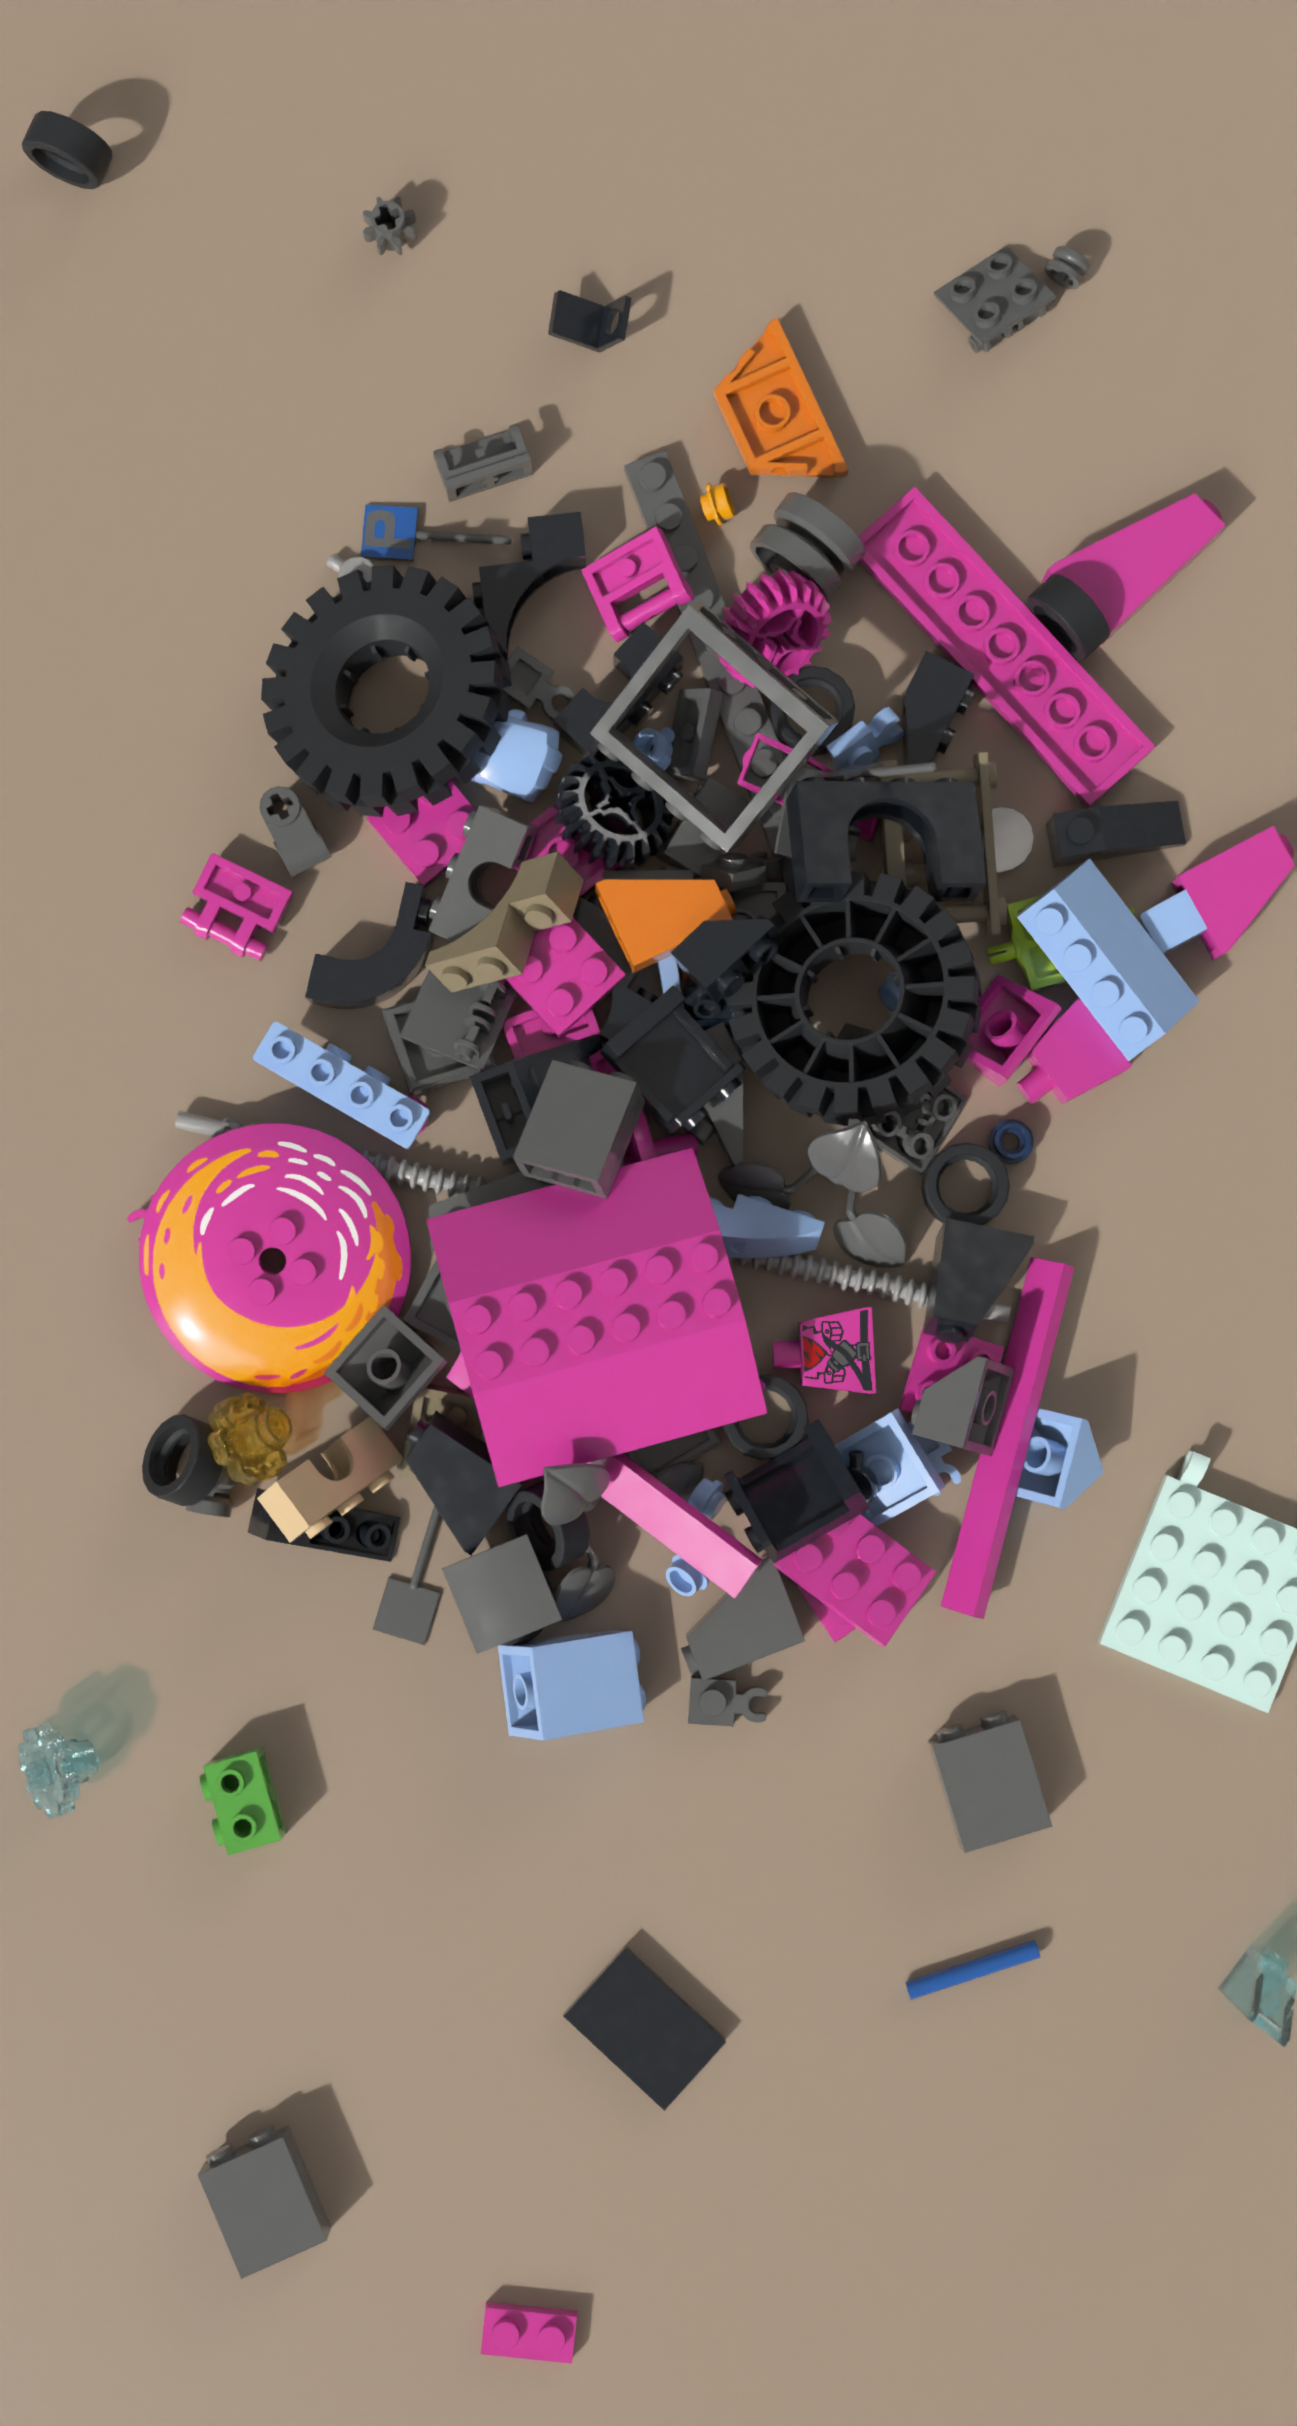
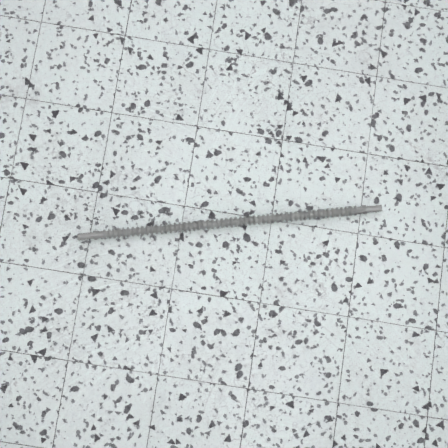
(793, 1263)

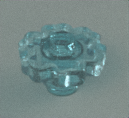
(55, 1768)

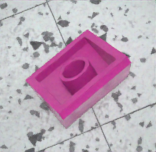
(1008, 1028)

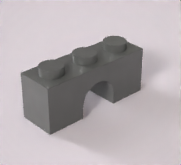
(490, 839)

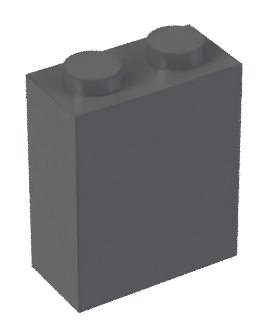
(579, 1128)
(989, 1781)
(264, 2200)

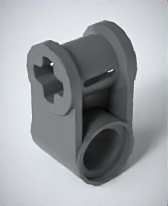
(294, 836)

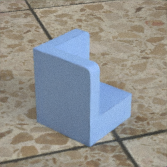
(1173, 922)

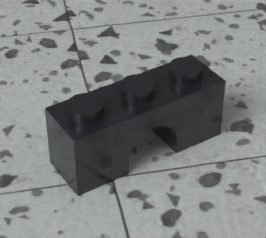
(585, 711)

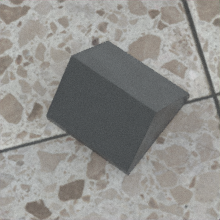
(385, 1367)

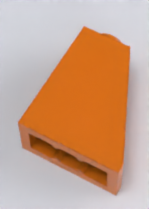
(659, 914)

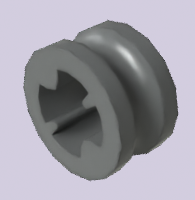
(1067, 267)

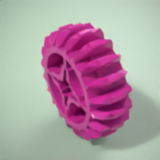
(781, 620)

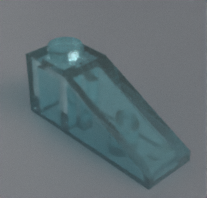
(1263, 1992)

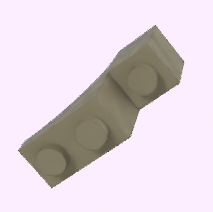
(499, 946)

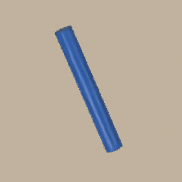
(972, 1969)

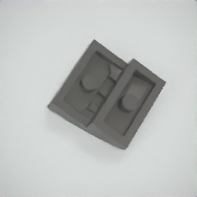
(502, 1593)

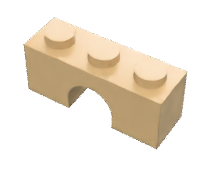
(306, 1498)

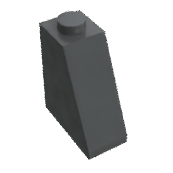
(744, 1627)

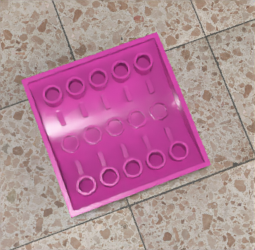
(597, 1318)

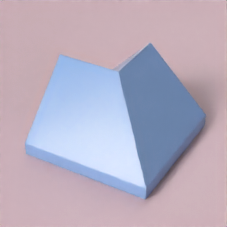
(1059, 1460)

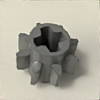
(384, 213)

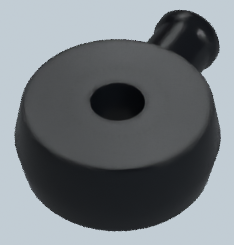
(863, 1475)

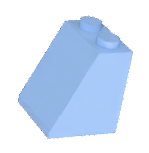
(572, 1684)

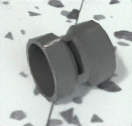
(217, 1501)

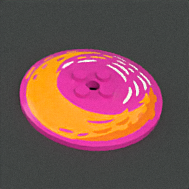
(258, 1192)

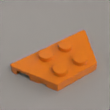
(776, 413)

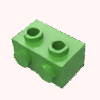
(243, 1801)

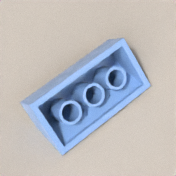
(1108, 959)

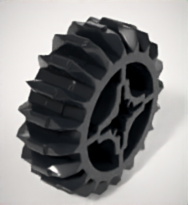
(612, 826)

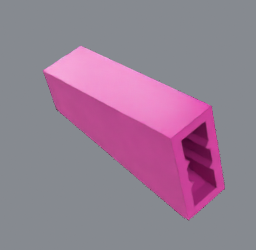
(1141, 559)

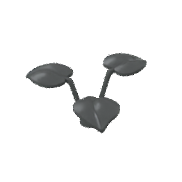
(847, 1159)
(576, 1489)

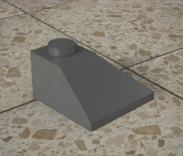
(965, 1406)

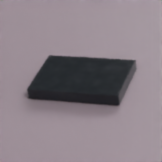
(644, 2027)

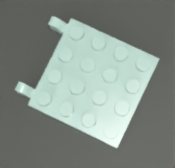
(1209, 1592)

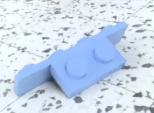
(337, 1082)

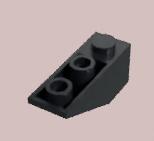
(929, 705)
(355, 1533)

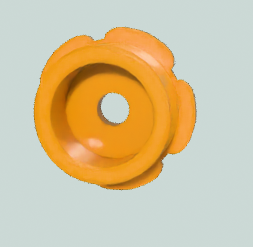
(717, 503)

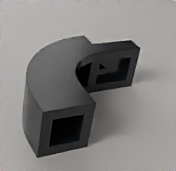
(383, 975)

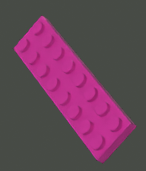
(1004, 646)

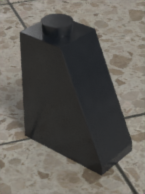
(969, 1275)
(458, 1478)

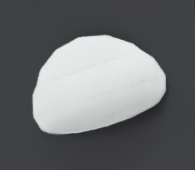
(1011, 838)

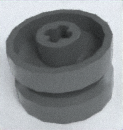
(809, 542)

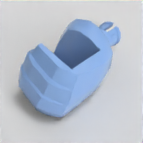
(521, 759)

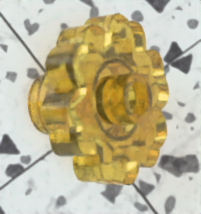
(249, 1438)

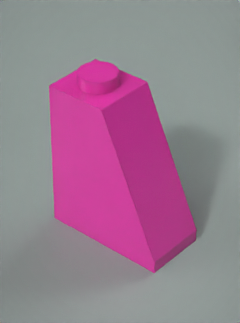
(1236, 886)

